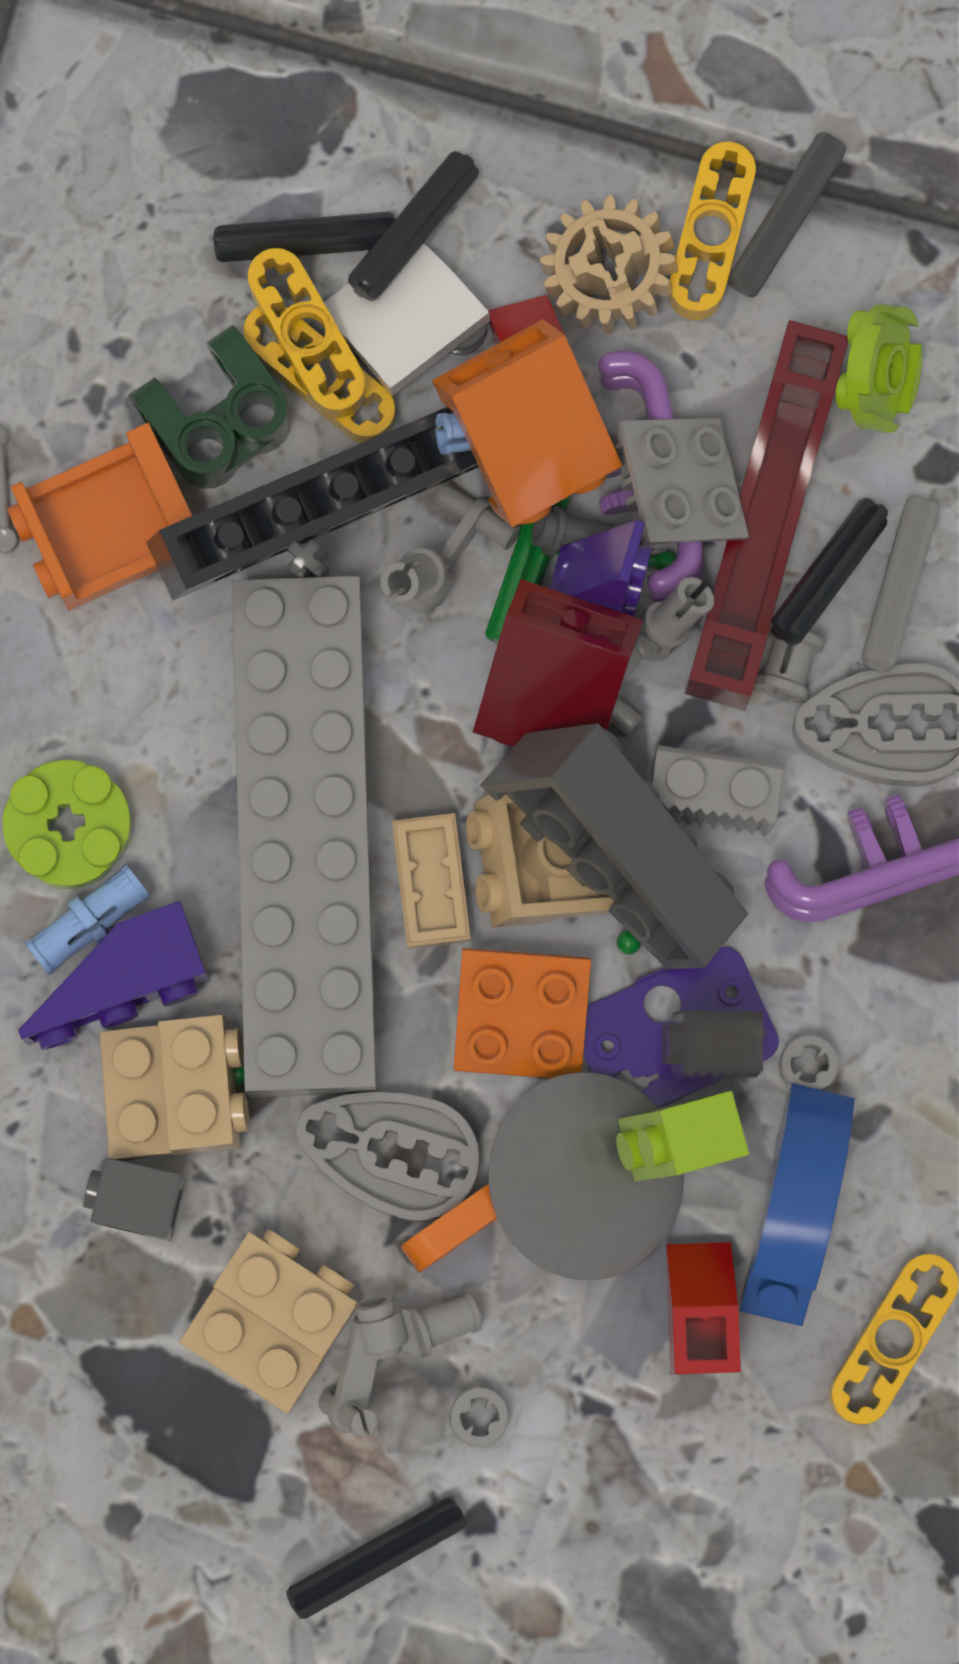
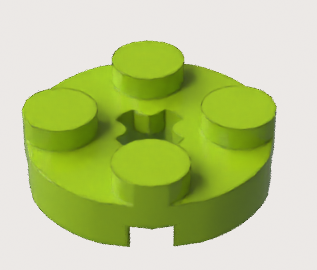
(880, 367)
(37, 802)

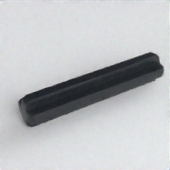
(413, 226)
(301, 236)
(829, 572)
(376, 1558)

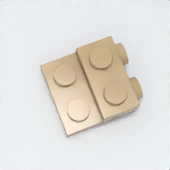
(523, 877)
(173, 1088)
(271, 1319)

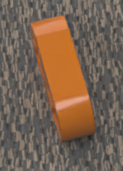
(450, 1230)

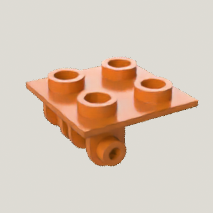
(521, 1013)

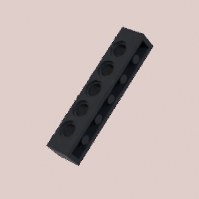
(304, 505)

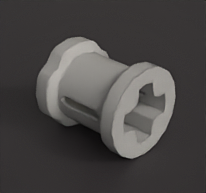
(789, 668)

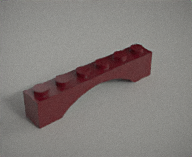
(771, 505)

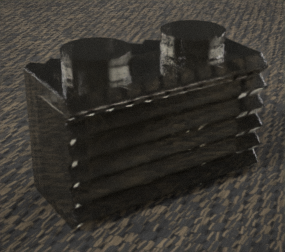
(713, 1044)

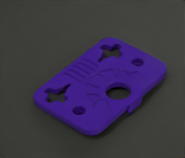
(637, 1037)

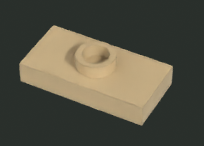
(431, 881)

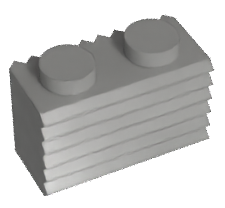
(718, 789)

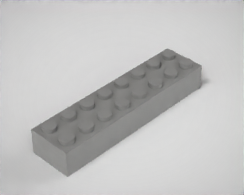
(303, 837)

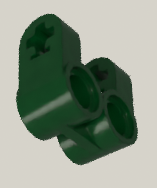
(223, 422)

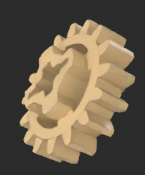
(582, 274)

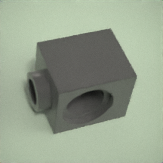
(135, 1198)

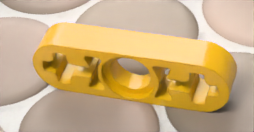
(706, 186)
(301, 286)
(274, 358)
(932, 1306)

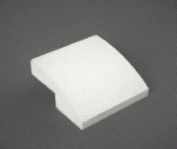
(411, 323)

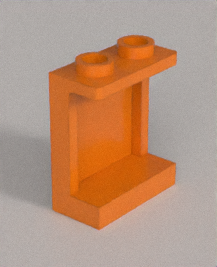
(530, 423)
(98, 519)

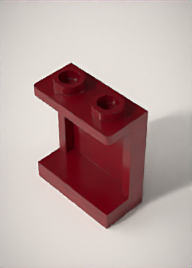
(555, 665)

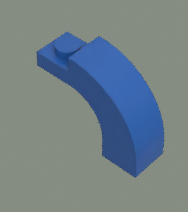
(799, 1204)

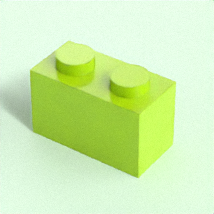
(681, 1137)

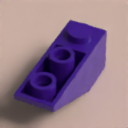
(605, 568)
(133, 965)

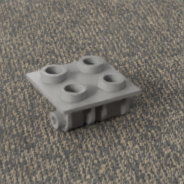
(680, 481)

